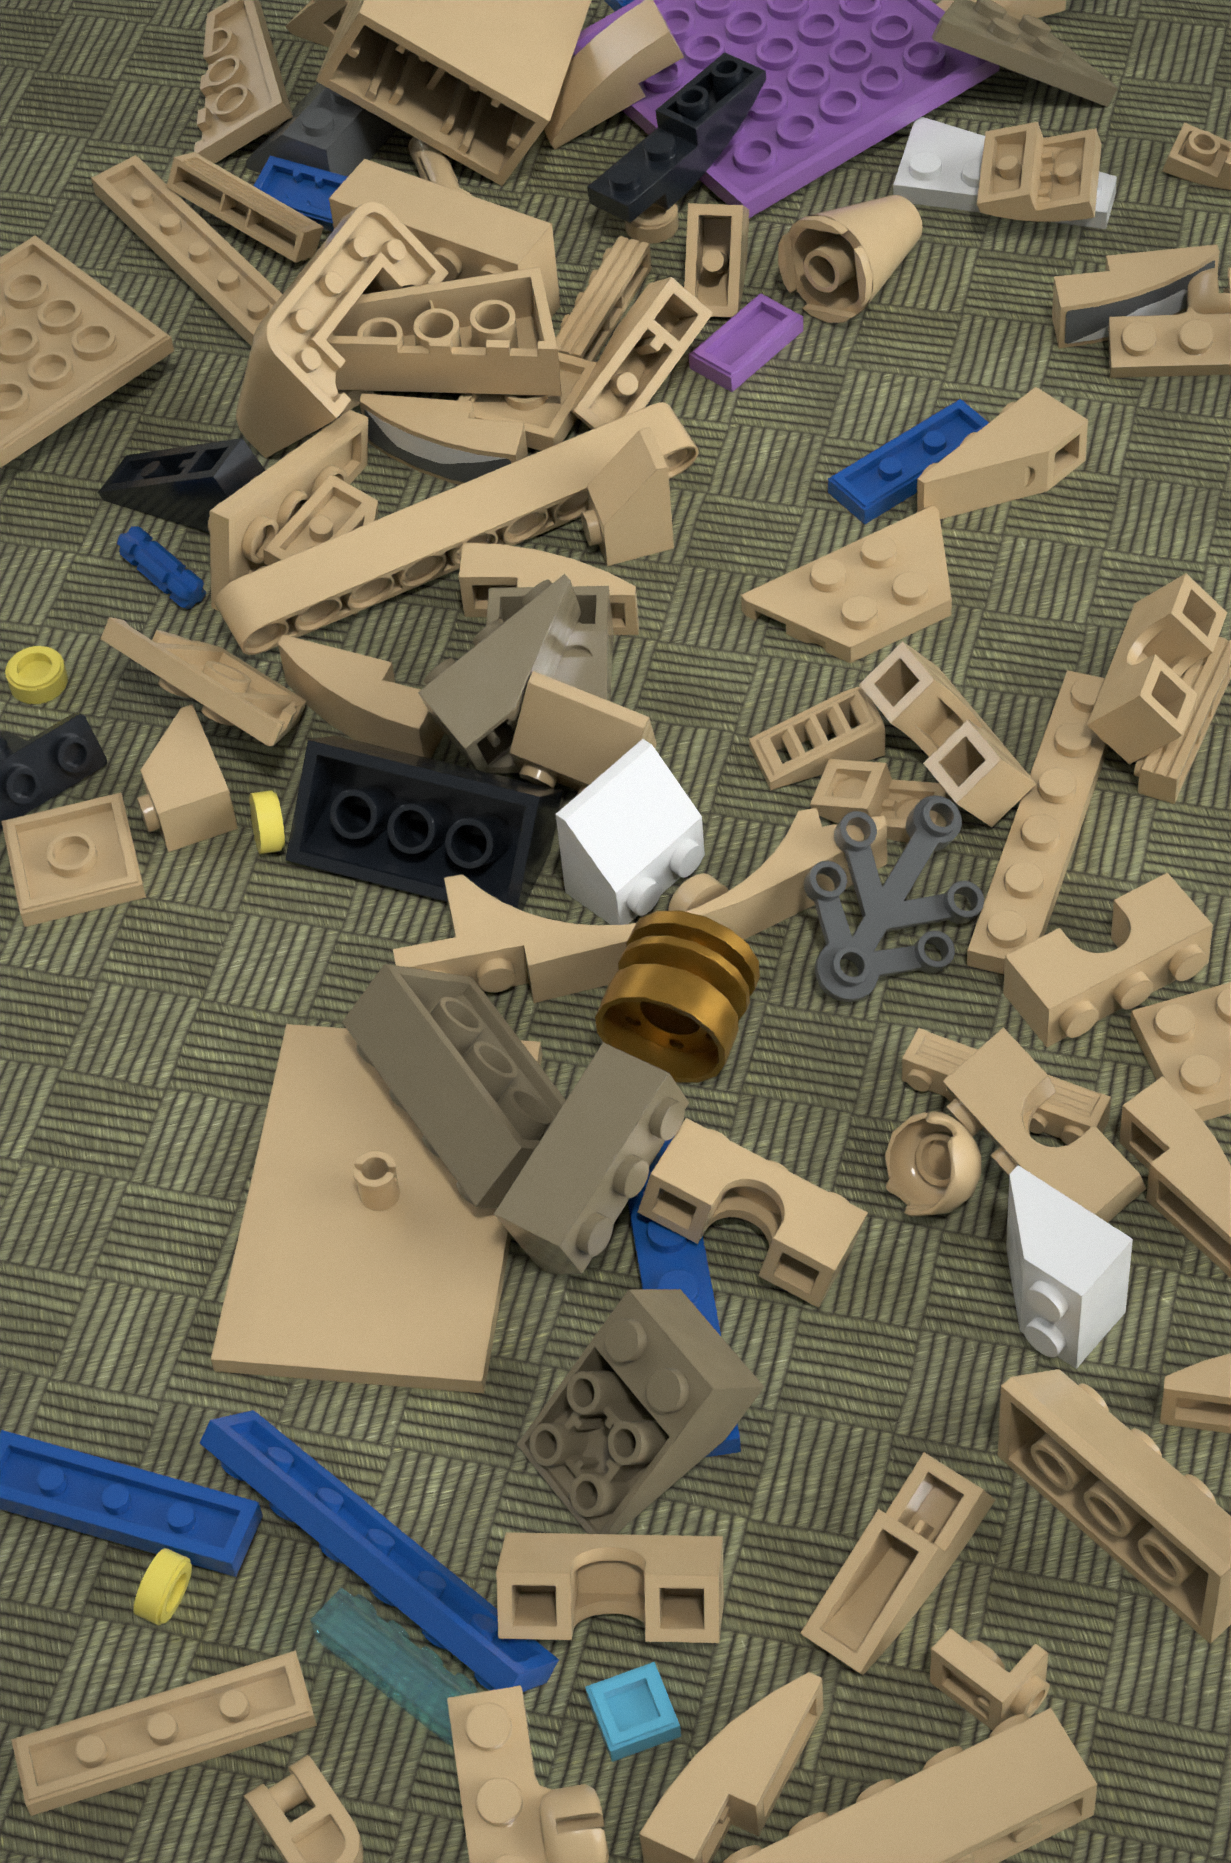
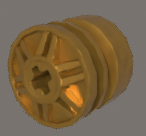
(679, 994)

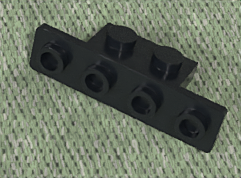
(46, 764)

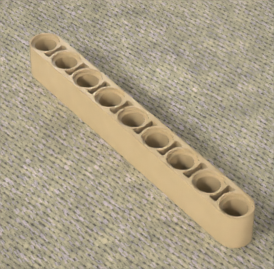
(428, 536)

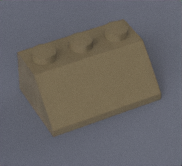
(592, 1160)

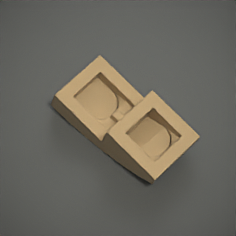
(870, 789)

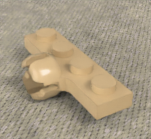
(1176, 344)
(501, 1800)

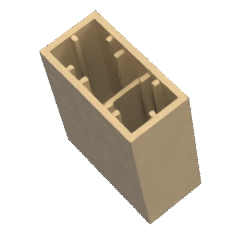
(458, 71)

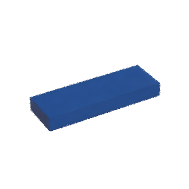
(892, 470)

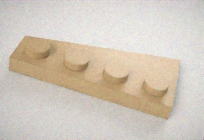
(241, 82)

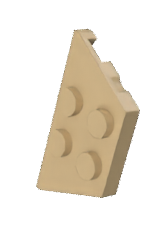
(864, 590)
(214, 677)

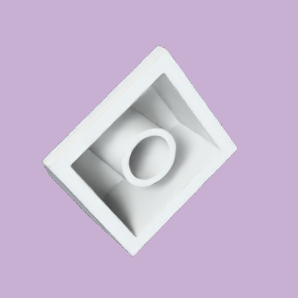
(629, 837)
(1063, 1269)

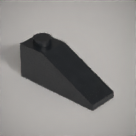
(182, 481)

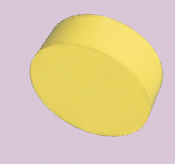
(36, 675)
(267, 821)
(162, 1587)

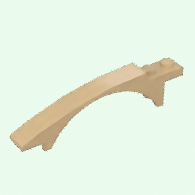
(561, 958)

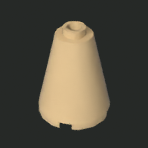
(847, 254)

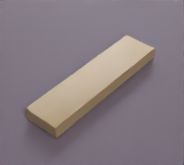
(163, 1733)

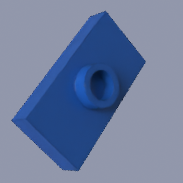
(301, 188)

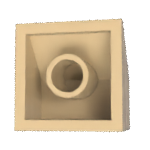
(572, 734)

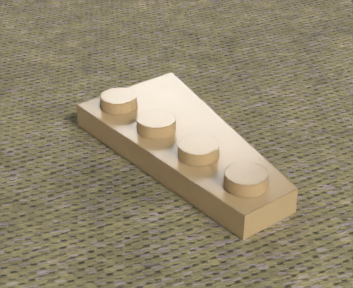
(261, 508)

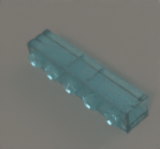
(390, 1661)

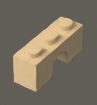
(1142, 694)
(959, 744)
(1069, 989)
(1000, 1093)
(714, 1179)
(563, 1578)

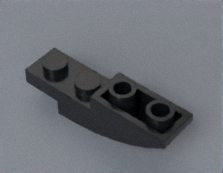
(688, 140)

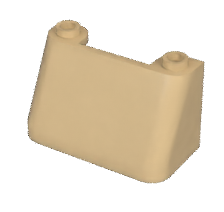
(291, 364)

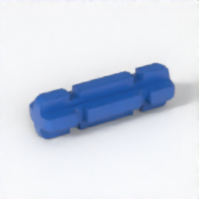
(161, 567)

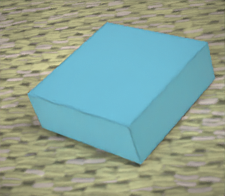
(633, 1711)

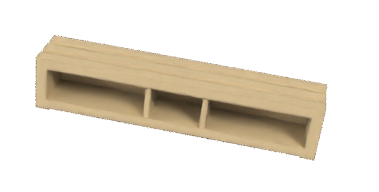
(244, 207)
(605, 299)
(1165, 769)
(1062, 1115)

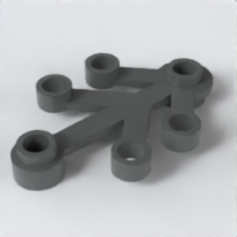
(884, 904)

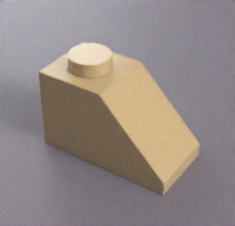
(717, 256)
(631, 503)
(185, 786)

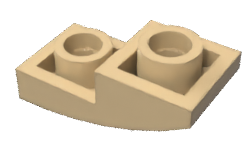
(1200, 158)

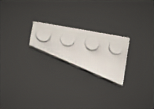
(945, 167)

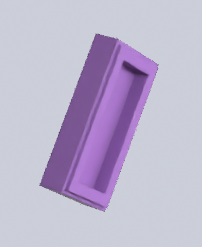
(746, 342)

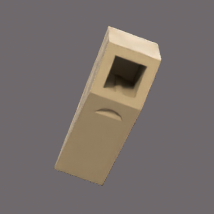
(1009, 459)

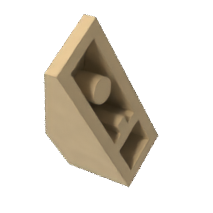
(641, 352)

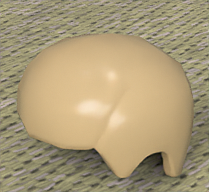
(932, 1164)

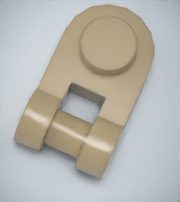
(318, 1835)

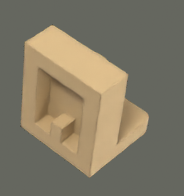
(981, 1685)

